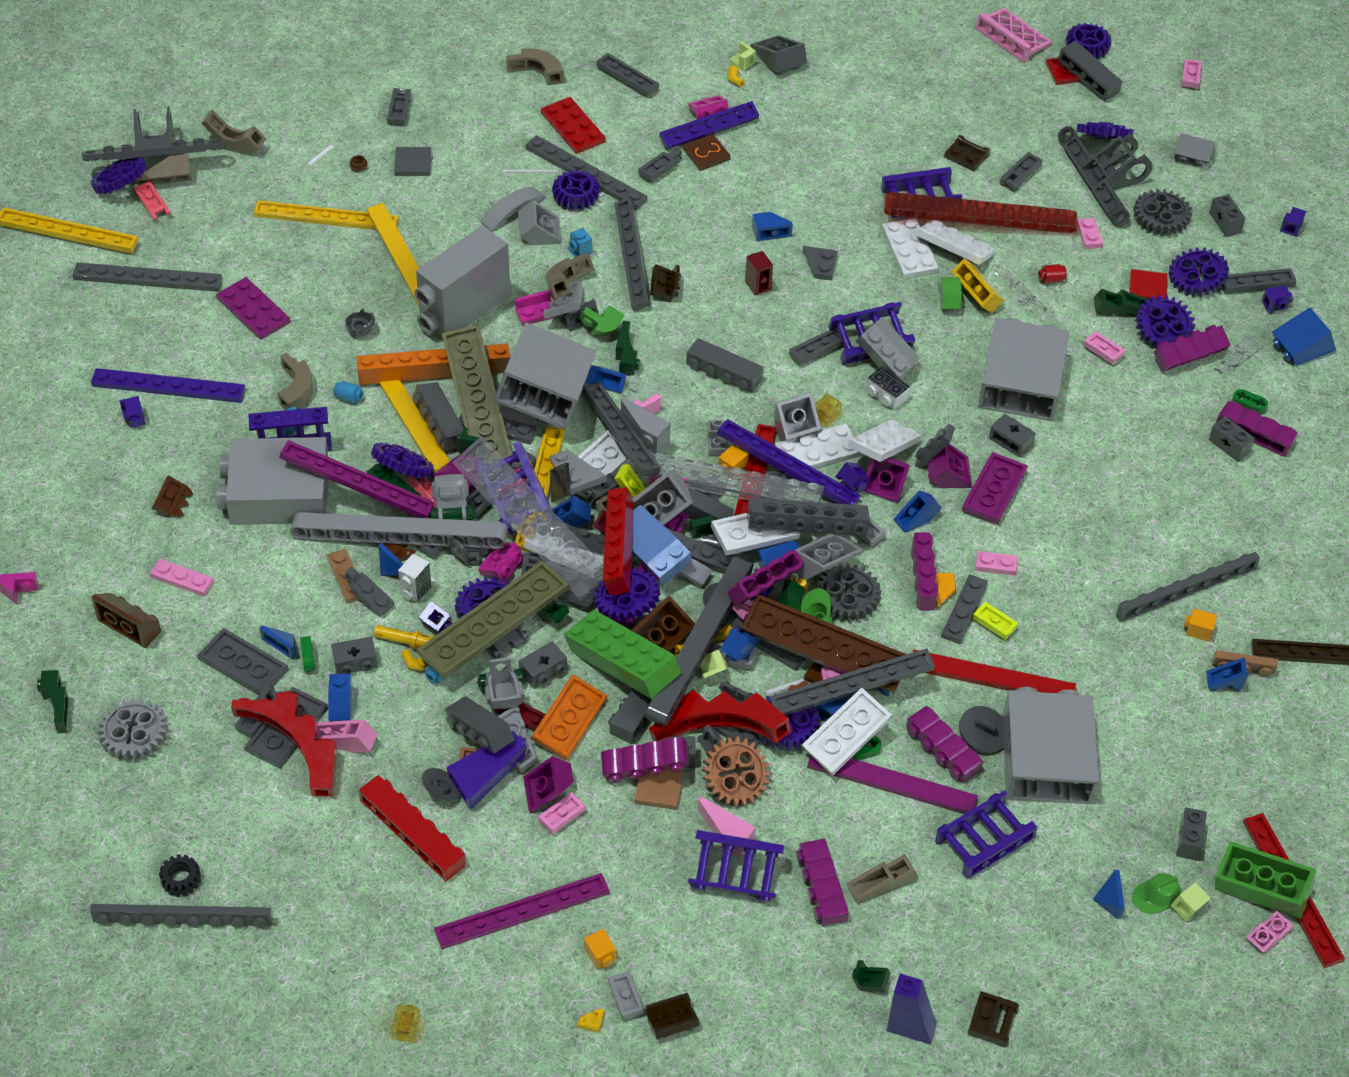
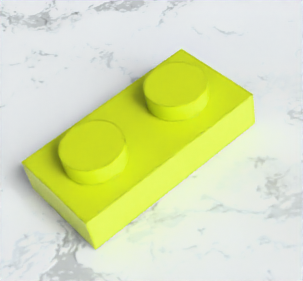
(627, 478)
(995, 620)

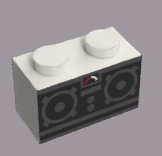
(887, 388)
(414, 578)

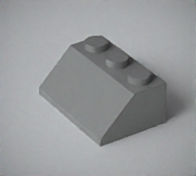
(887, 348)
(665, 497)
(825, 554)

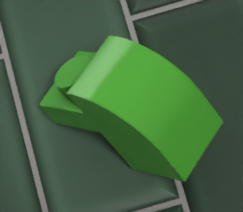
(950, 292)
(602, 324)

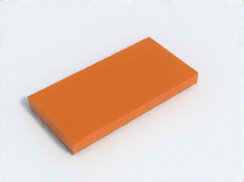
(569, 717)

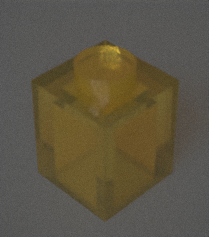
(828, 409)
(406, 1023)

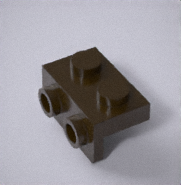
(665, 282)
(671, 1016)

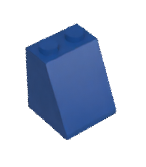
(1304, 338)

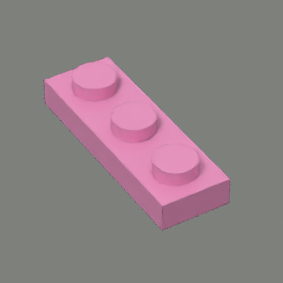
(181, 577)

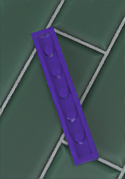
(709, 125)

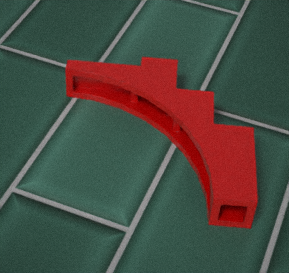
(724, 711)
(302, 730)

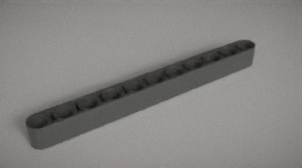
(698, 643)

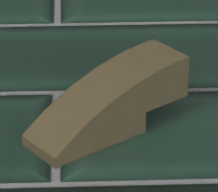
(882, 879)

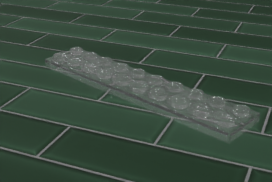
(734, 481)
(530, 517)

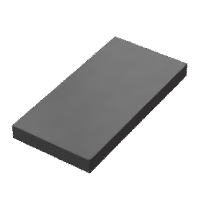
(242, 662)
(273, 745)

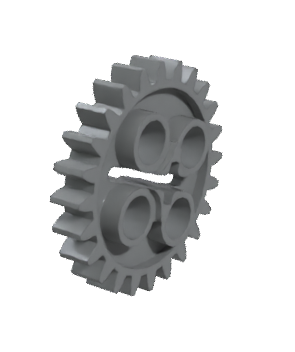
(150, 732)

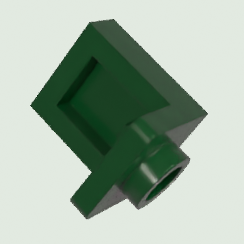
(465, 440)
(701, 527)
(553, 612)
(870, 978)

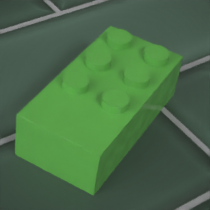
(1265, 879)

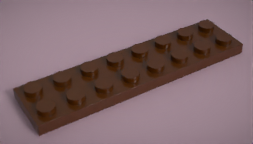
(815, 638)

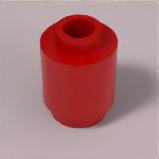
(1052, 273)

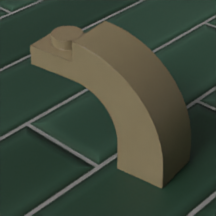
(537, 61)
(237, 141)
(565, 272)
(301, 388)

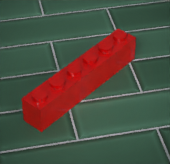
(618, 541)
(412, 827)

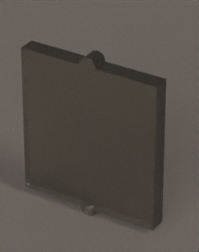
(560, 482)

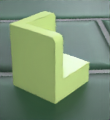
(745, 57)
(713, 663)
(1190, 901)

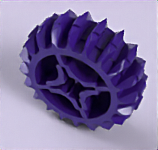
(1091, 37)
(575, 190)

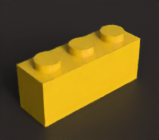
(978, 286)

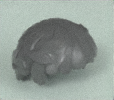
(360, 323)

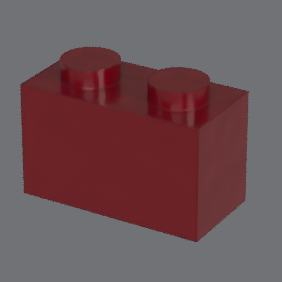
(758, 273)

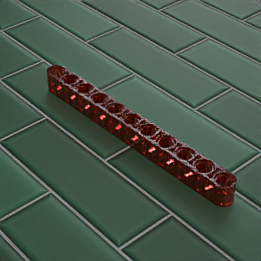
(980, 212)

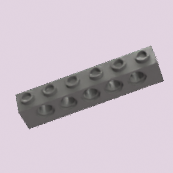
(808, 516)

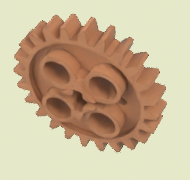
(740, 789)

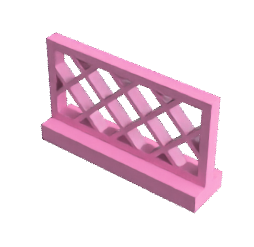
(1009, 40)

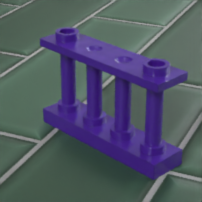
(920, 179)
(854, 354)
(291, 418)
(526, 472)
(728, 844)
(988, 854)

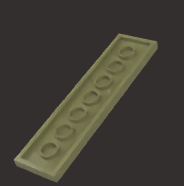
(476, 387)
(492, 619)

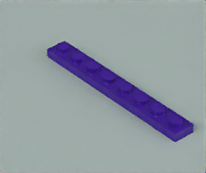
(168, 385)
(786, 463)

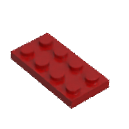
(573, 125)

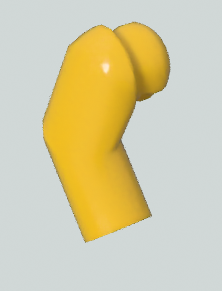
(732, 74)
(411, 662)

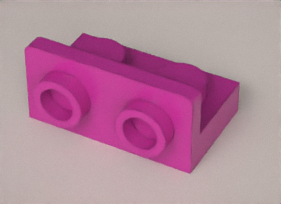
(708, 106)
(531, 307)
(502, 562)

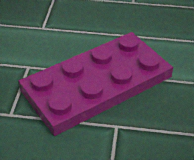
(253, 308)
(994, 488)

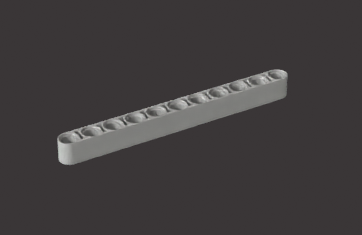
(398, 530)

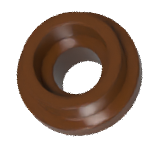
(358, 163)

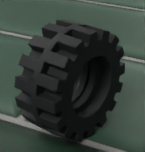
(179, 864)

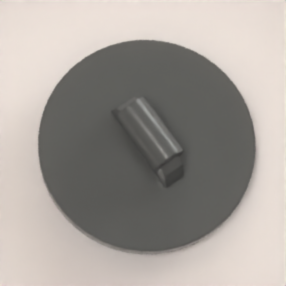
(982, 729)

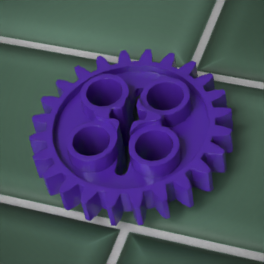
(1104, 130)
(118, 175)
(1187, 277)
(1164, 321)
(402, 460)
(476, 594)
(642, 597)
(802, 725)

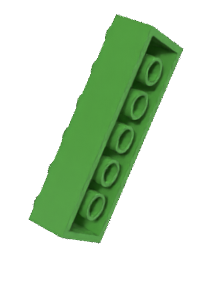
(622, 653)

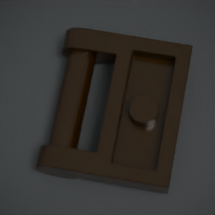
(965, 157)
(985, 1017)

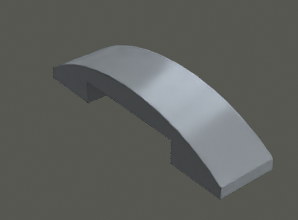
(509, 205)

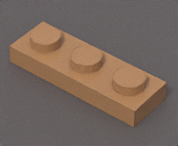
(340, 563)
(1259, 664)

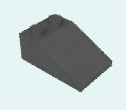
(781, 53)

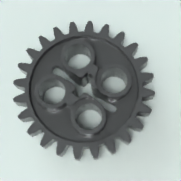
(1153, 214)
(850, 591)

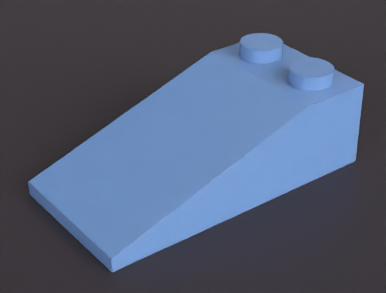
(657, 547)

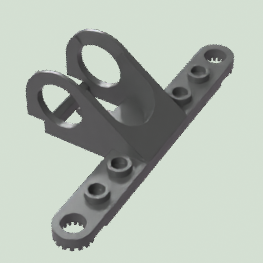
(153, 145)
(1100, 170)

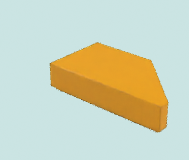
(946, 587)

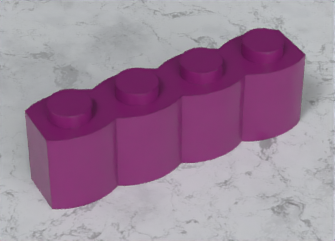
(1191, 348)
(1265, 430)
(924, 571)
(765, 577)
(944, 744)
(643, 759)
(823, 882)

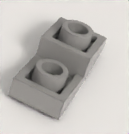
(716, 443)
(695, 572)

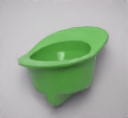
(817, 604)
(1156, 893)

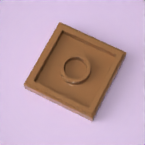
(659, 790)

